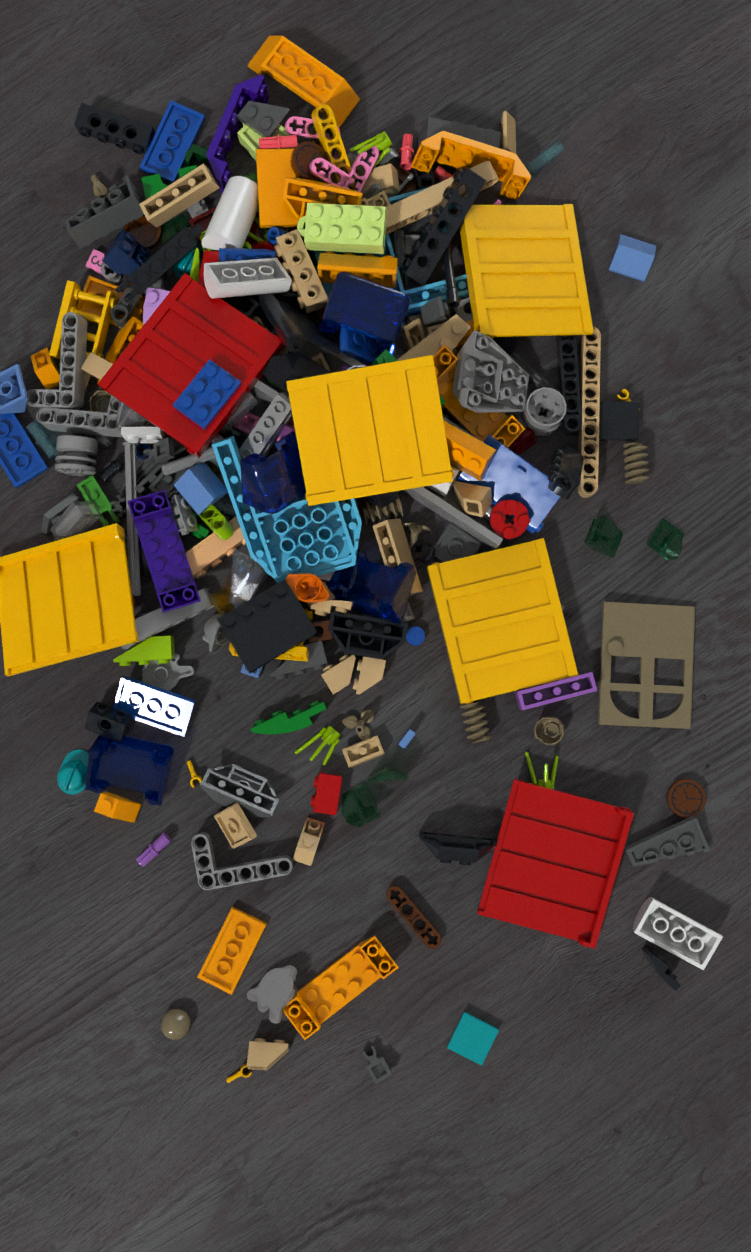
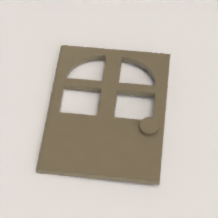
(646, 633)

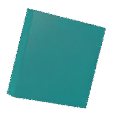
(472, 1038)

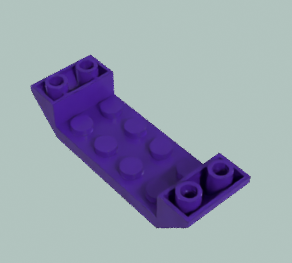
(222, 142)
(164, 551)

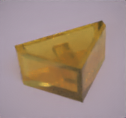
(221, 601)

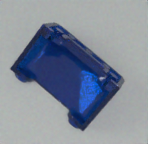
(365, 309)
(273, 481)
(374, 587)
(130, 766)

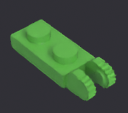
(93, 492)

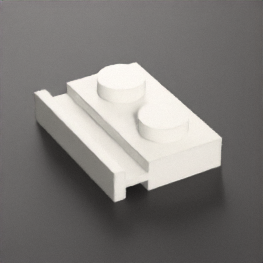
(142, 434)

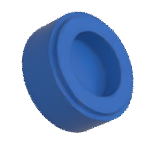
(415, 636)

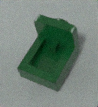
(196, 153)

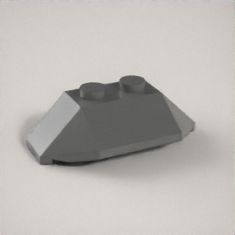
(235, 784)

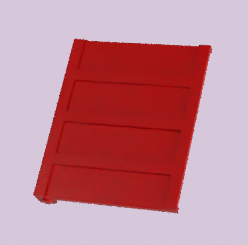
(175, 347)
(555, 862)

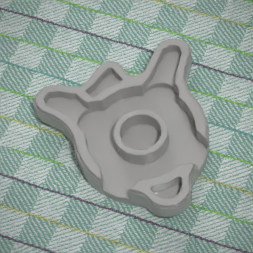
(166, 675)
(274, 991)

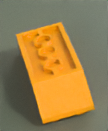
(305, 76)
(461, 151)
(498, 425)
(338, 985)

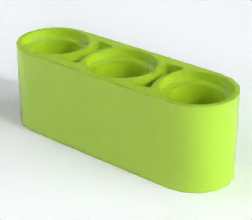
(217, 523)

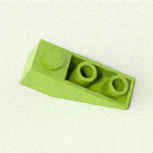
(152, 649)

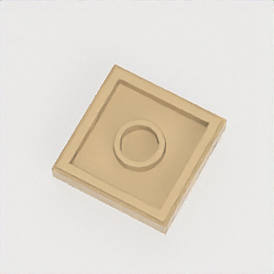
(235, 825)

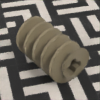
(635, 463)
(373, 511)
(475, 722)

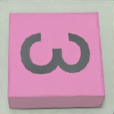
(95, 261)

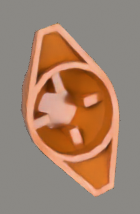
(307, 588)

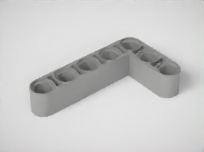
(67, 369)
(71, 420)
(158, 621)
(235, 870)

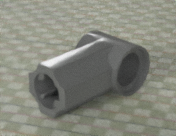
(125, 308)

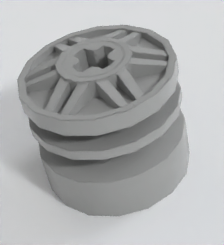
(547, 402)
(76, 452)

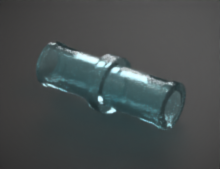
(545, 157)
(42, 440)

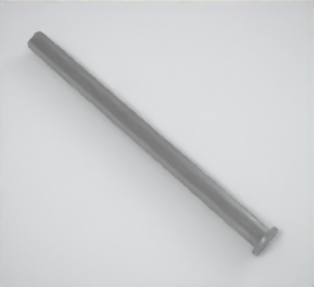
(132, 534)

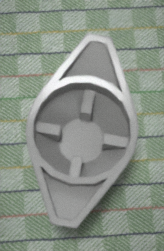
(214, 634)

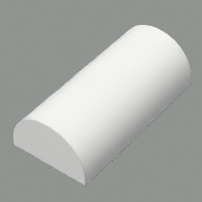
(233, 215)
(245, 278)
(676, 932)

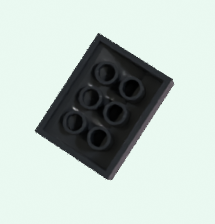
(267, 626)

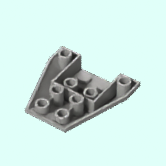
(488, 377)

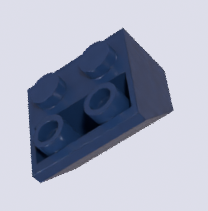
(125, 253)

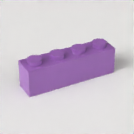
(555, 691)

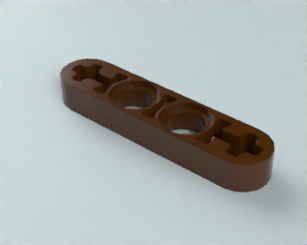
(413, 916)

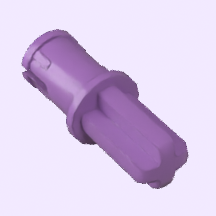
(153, 849)

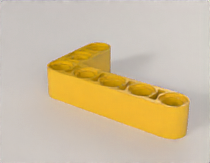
(335, 143)

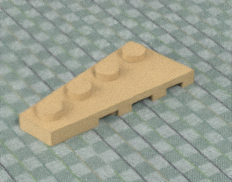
(447, 334)

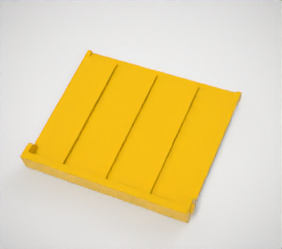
(525, 271)
(370, 430)
(65, 600)
(502, 621)

